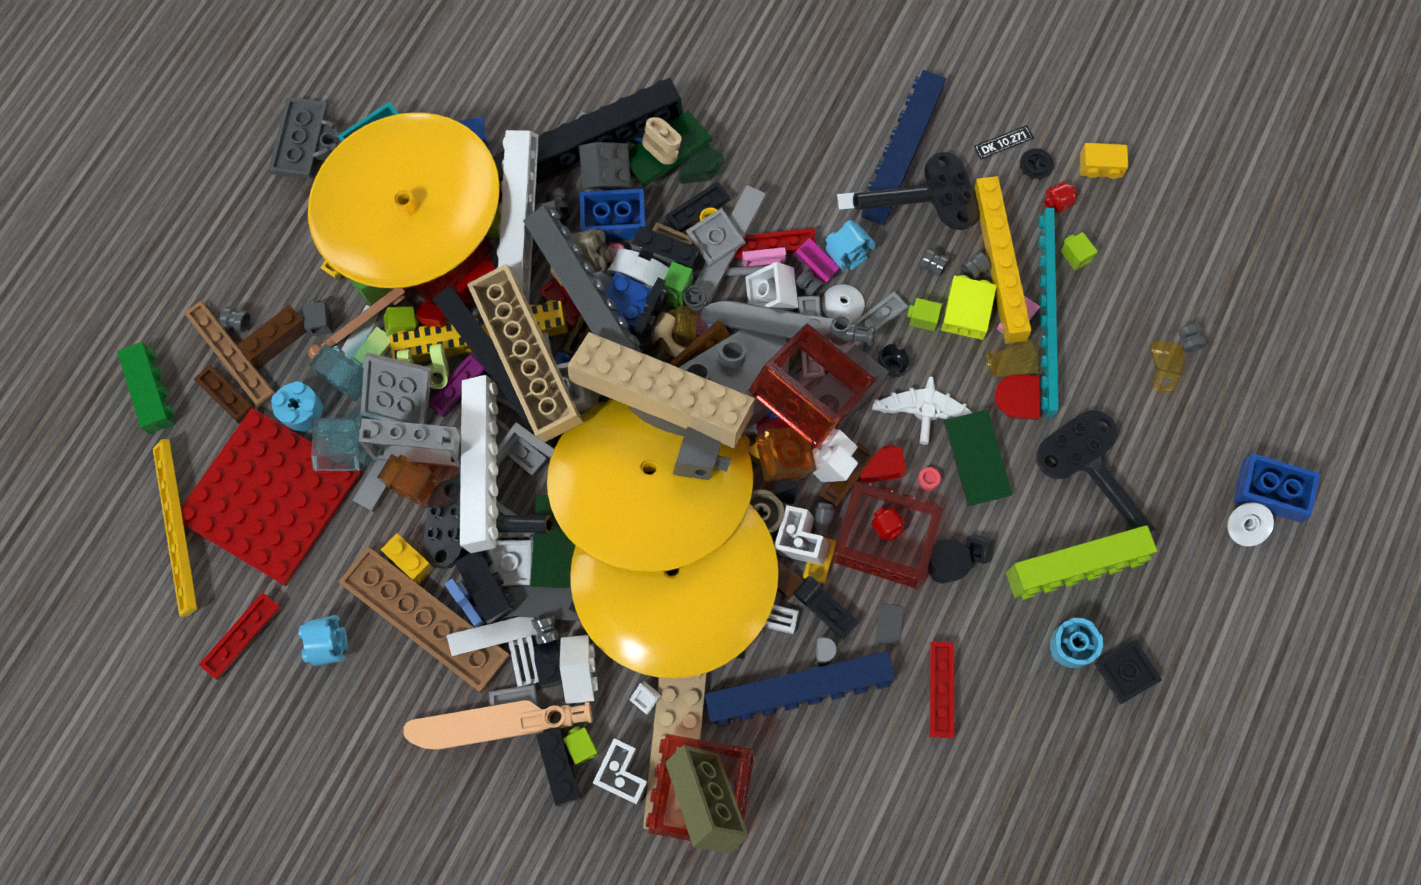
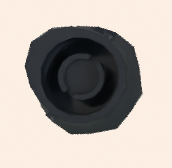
(949, 561)

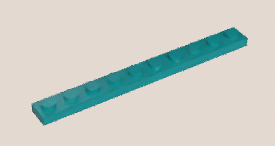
(1048, 320)

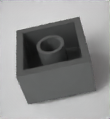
(605, 165)

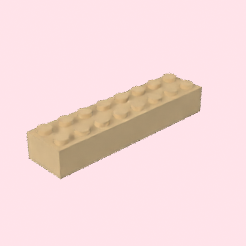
(525, 353)
(661, 389)

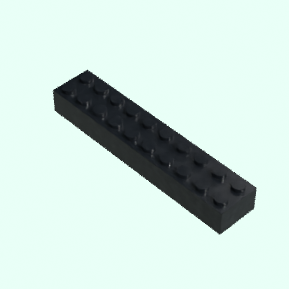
(608, 124)

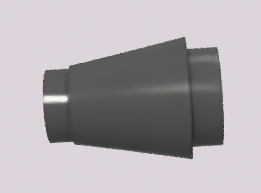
(823, 518)

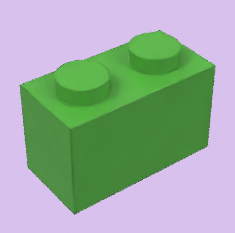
(677, 281)

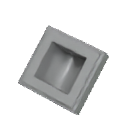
(825, 651)

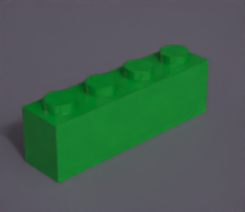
(146, 387)

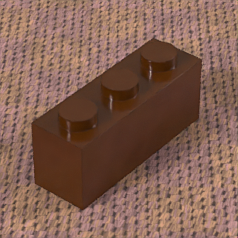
(273, 337)

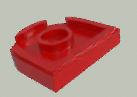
(432, 315)
(1019, 396)

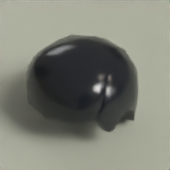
(894, 360)

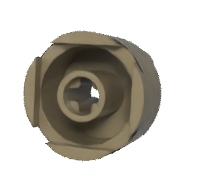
(593, 248)
(772, 509)

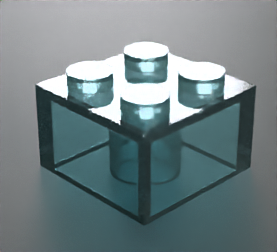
(339, 371)
(336, 444)

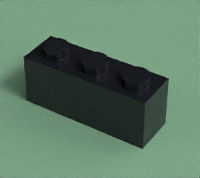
(665, 249)
(485, 586)
(558, 767)

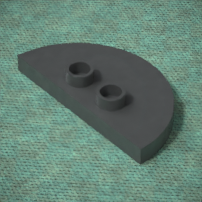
(731, 364)

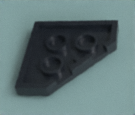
(653, 306)

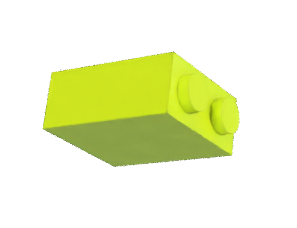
(968, 307)

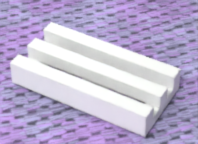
(782, 628)
(521, 642)

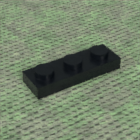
(690, 211)

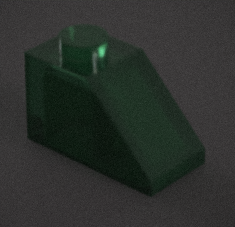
(702, 166)

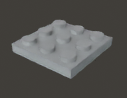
(395, 390)

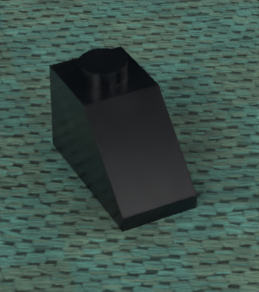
(547, 664)

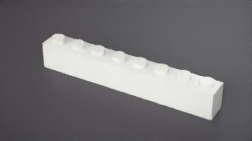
(517, 204)
(478, 465)

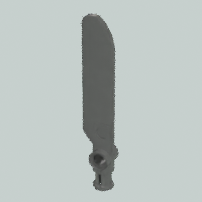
(784, 323)
(542, 601)

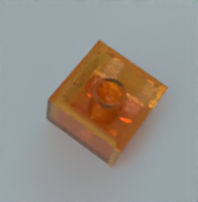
(785, 455)
(408, 480)

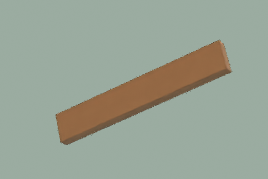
(230, 354)

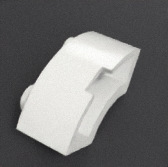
(638, 269)

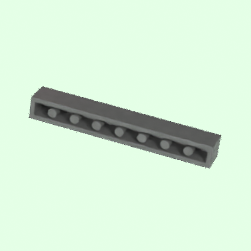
(578, 277)

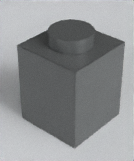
(317, 318)

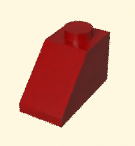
(885, 465)

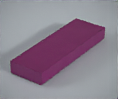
(446, 398)

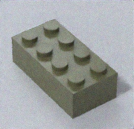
(706, 800)

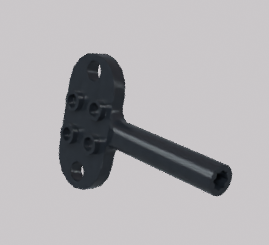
(946, 189)
(1080, 448)
(443, 525)

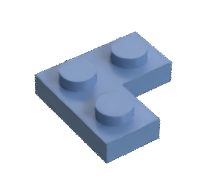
(462, 597)

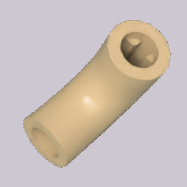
(664, 328)

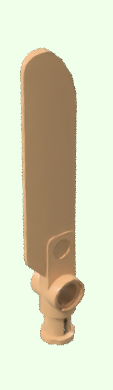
(490, 724)

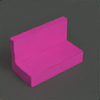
(816, 260)

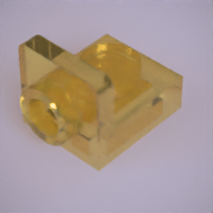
(684, 322)

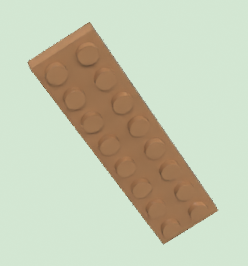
(419, 617)

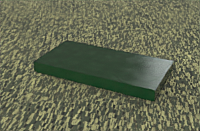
(648, 168)
(977, 458)
(550, 552)

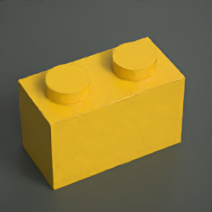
(1103, 160)
(407, 559)

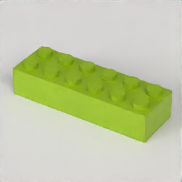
(1081, 562)

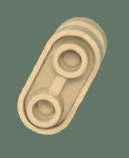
(661, 140)

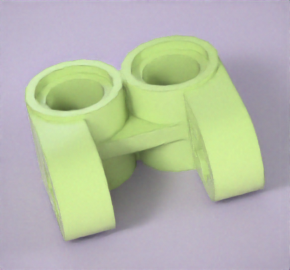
(438, 365)

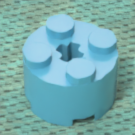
(849, 246)
(286, 404)
(1086, 635)
(323, 641)

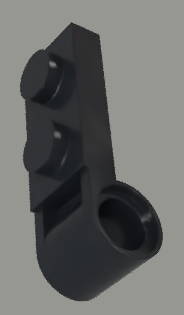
(825, 607)

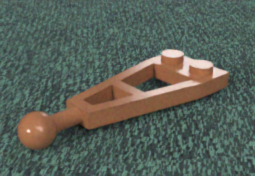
(394, 296)

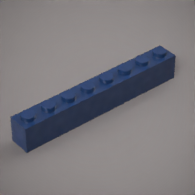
(905, 140)
(799, 688)

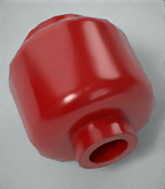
(1060, 197)
(888, 523)

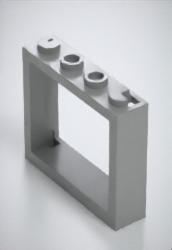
(415, 441)
(508, 443)

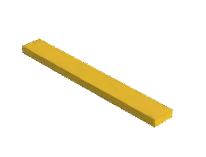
(174, 528)

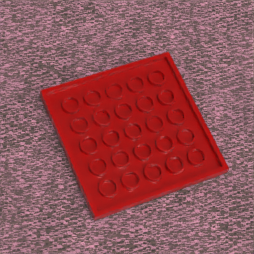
(266, 497)

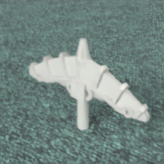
(925, 404)

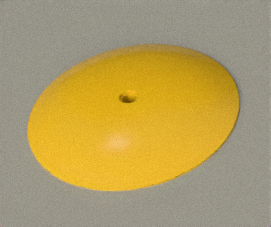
(399, 159)
(636, 517)
(684, 620)

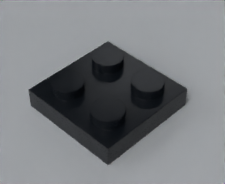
(1128, 671)

